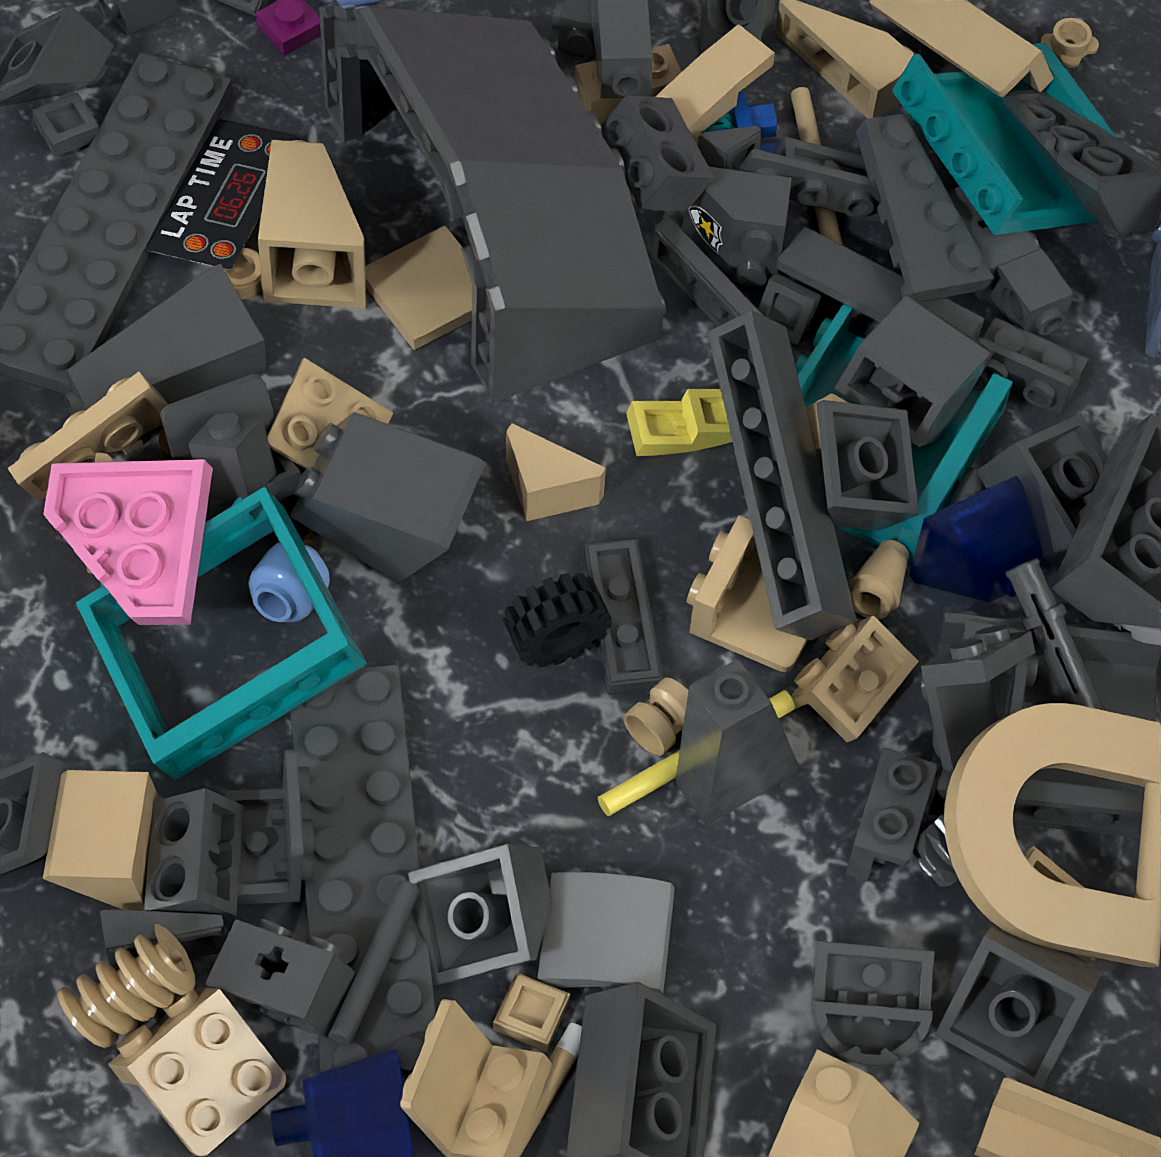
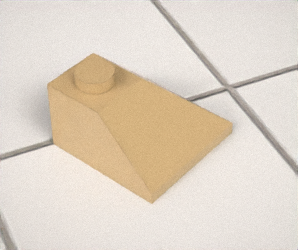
(843, 1115)

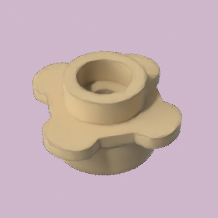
(1071, 41)

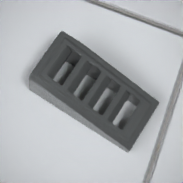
(197, 933)

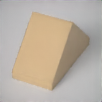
(549, 476)

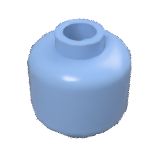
(278, 589)

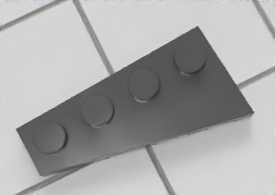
(926, 229)

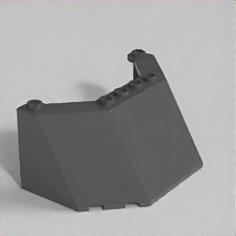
(526, 169)

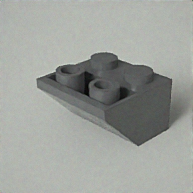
(916, 366)

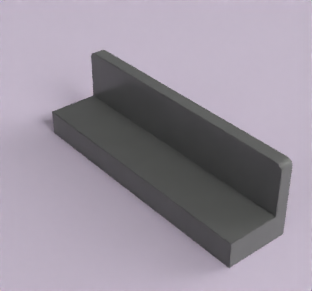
(859, 280)

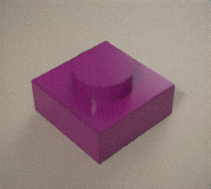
(289, 24)

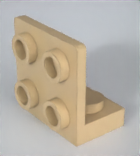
(470, 1092)

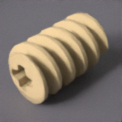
(131, 991)

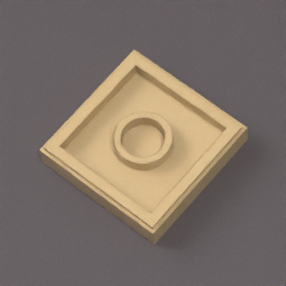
(423, 287)

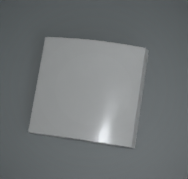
(606, 931)

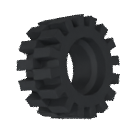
(557, 619)

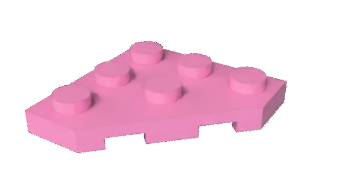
(136, 530)

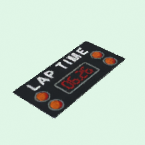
(219, 197)

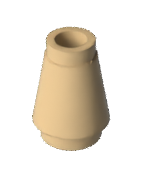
(880, 581)

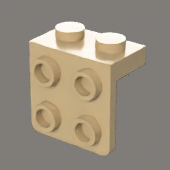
(734, 603)
(200, 1068)

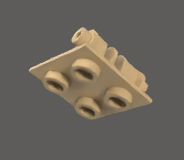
(309, 406)

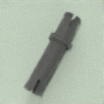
(1029, 579)

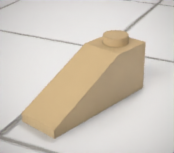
(846, 53)

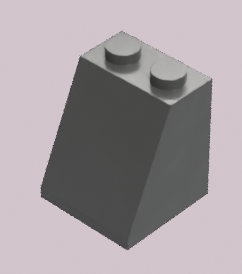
(385, 494)

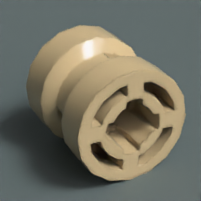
(659, 718)

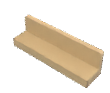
(970, 41)
(1042, 1125)

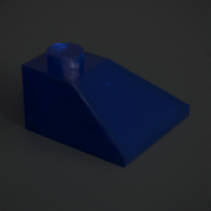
(976, 542)

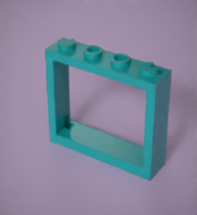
(258, 700)

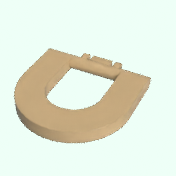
(987, 852)

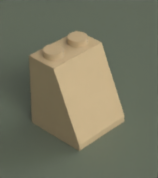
(308, 231)

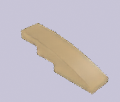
(713, 79)

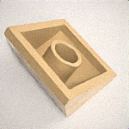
(102, 835)

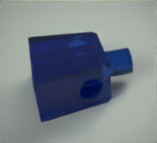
(350, 1111)

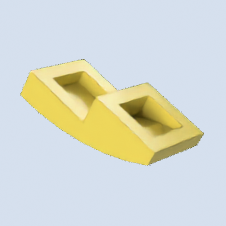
(679, 426)

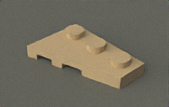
(106, 427)

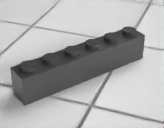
(781, 477)

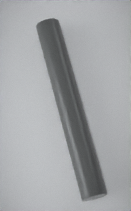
(374, 963)

